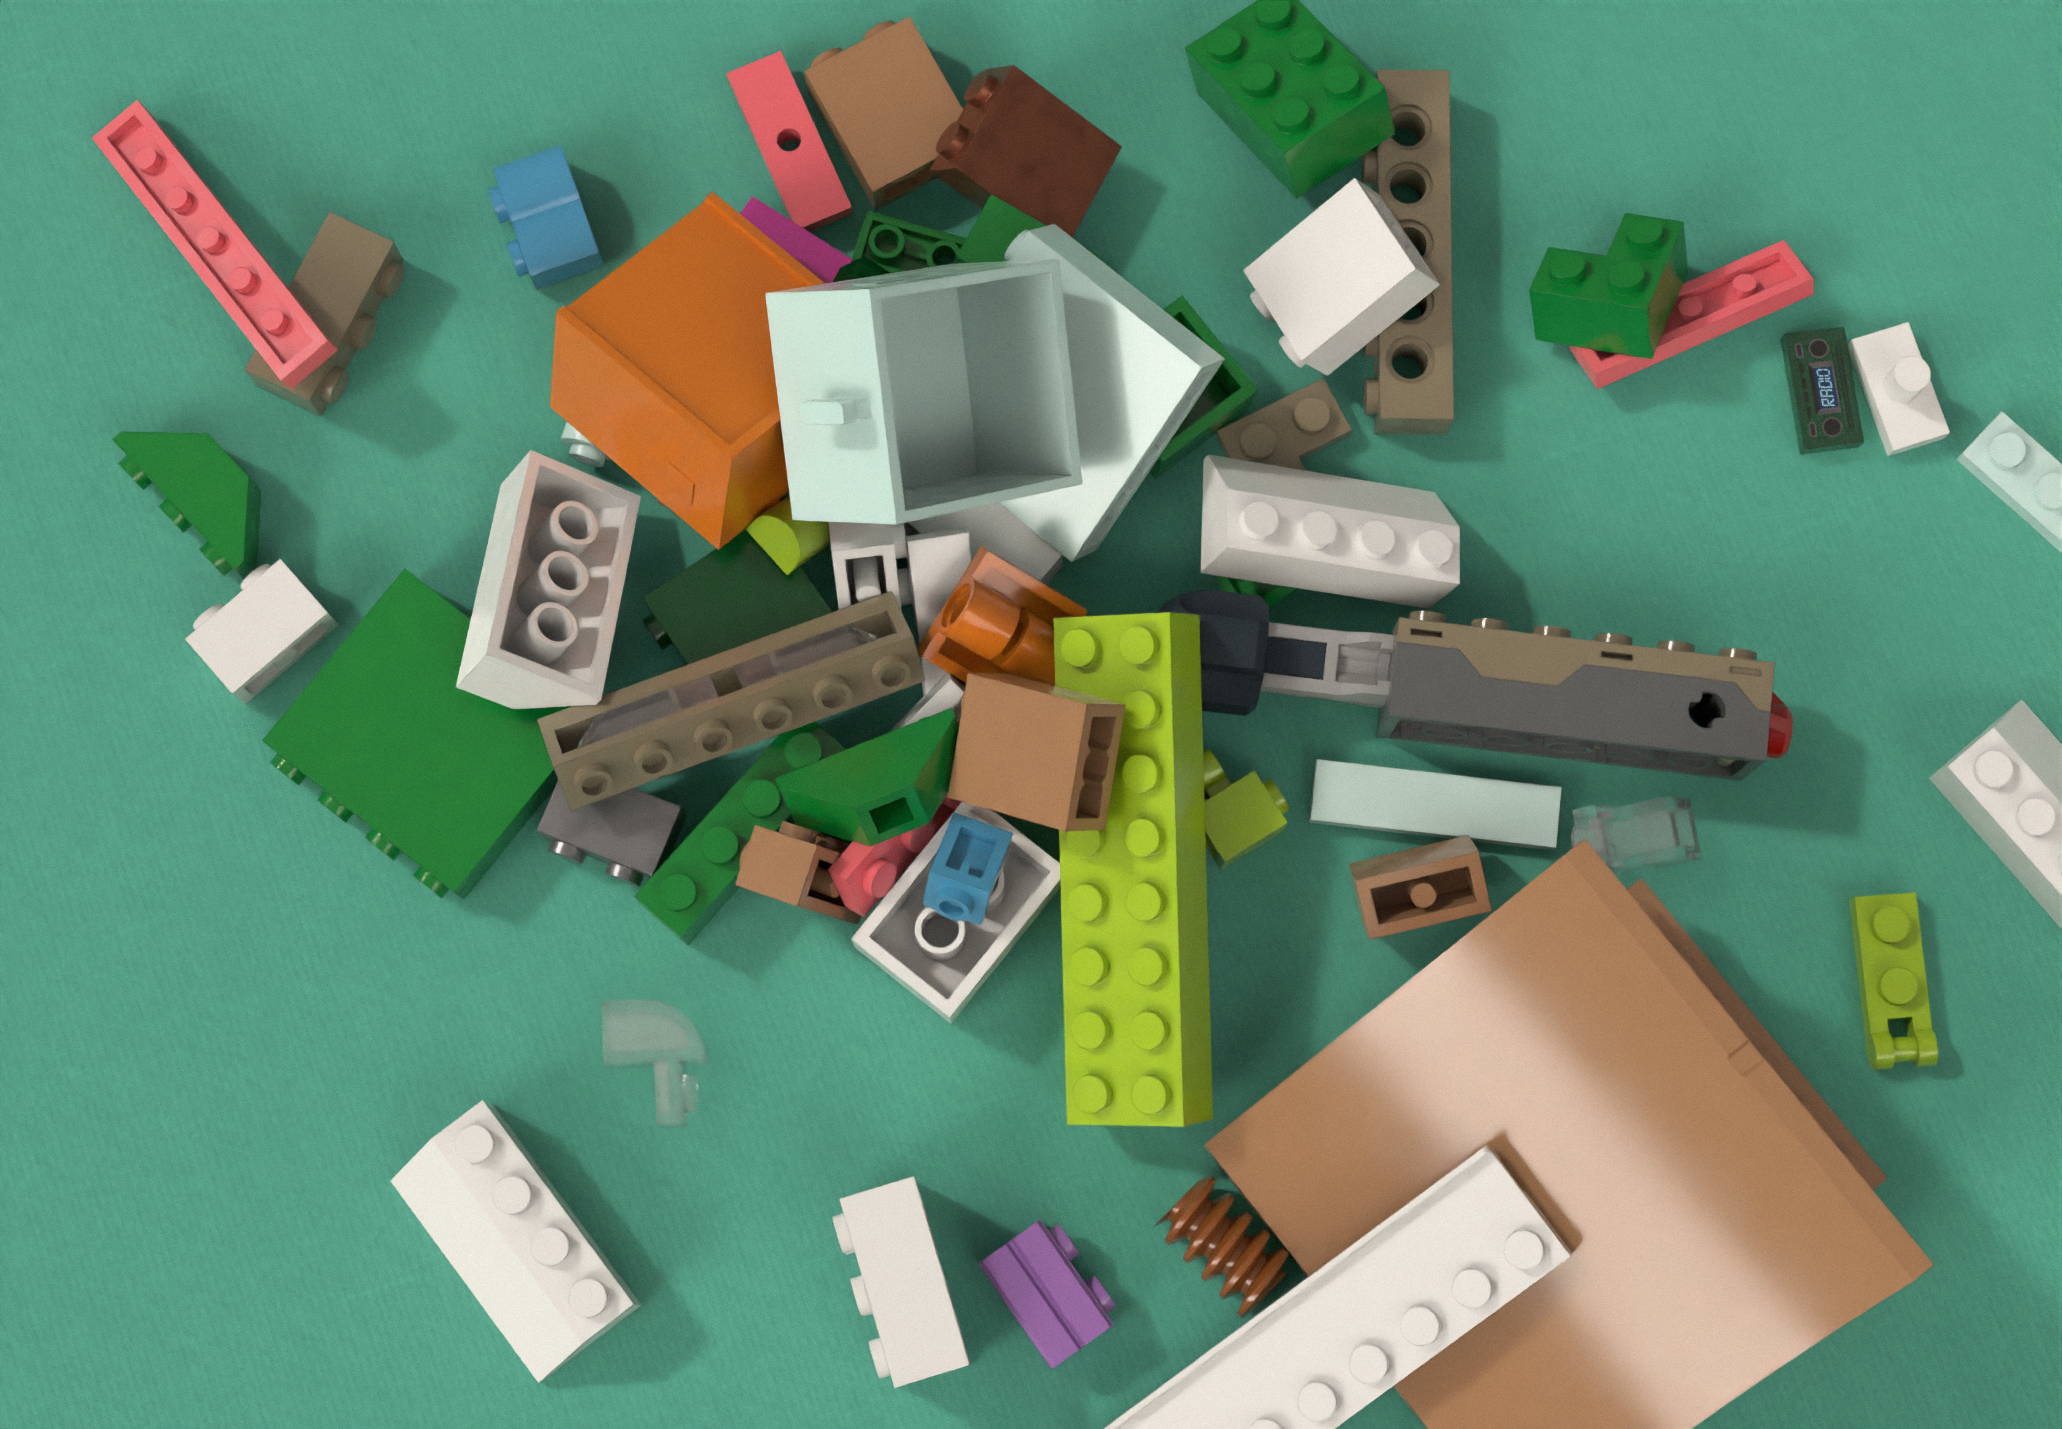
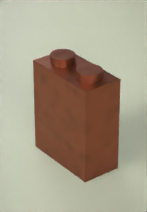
(1024, 150)

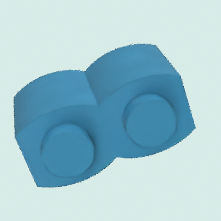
(547, 218)

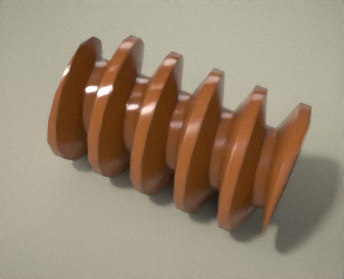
(1225, 1245)

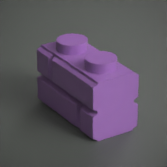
(1048, 1293)

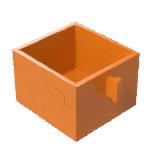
(678, 368)

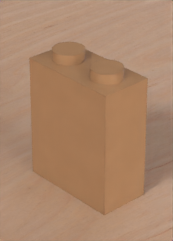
(884, 108)
(1036, 751)

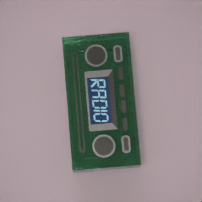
(1822, 390)

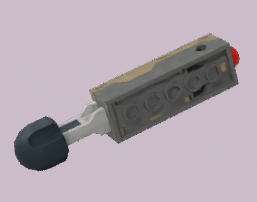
(1504, 687)

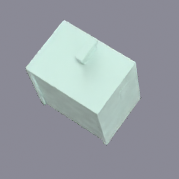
(924, 391)

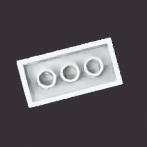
(1327, 533)
(549, 588)
(2012, 798)
(514, 1240)

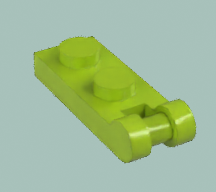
(1892, 979)

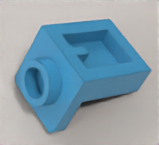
(966, 869)

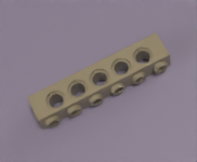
(1426, 403)

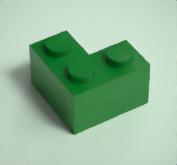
(1614, 299)

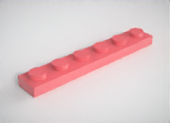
(215, 245)

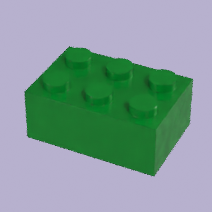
(1290, 92)

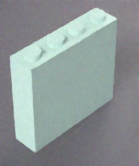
(1131, 390)

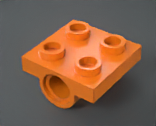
(998, 623)

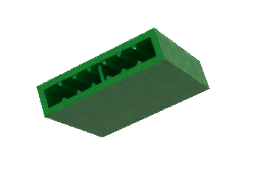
(412, 751)

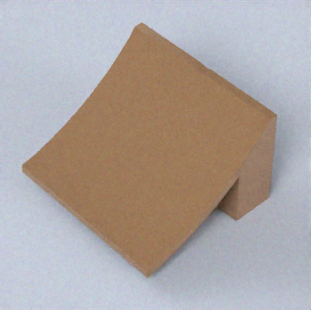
(1647, 1120)

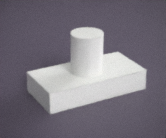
(1898, 388)

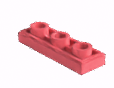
(779, 115)

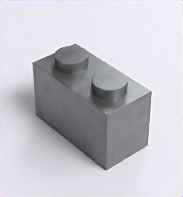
(624, 830)

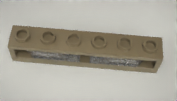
(731, 700)

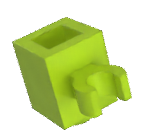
(1239, 813)

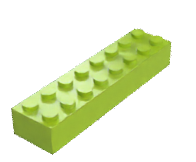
(1140, 886)

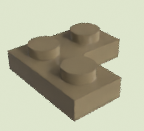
(1287, 429)

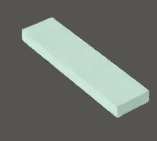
(1435, 804)

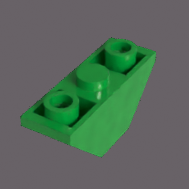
(201, 490)
(878, 784)

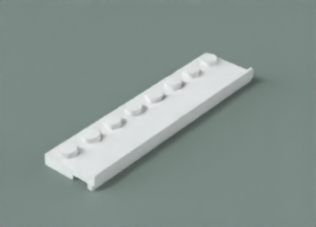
(1368, 1311)

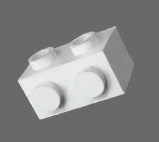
(866, 562)

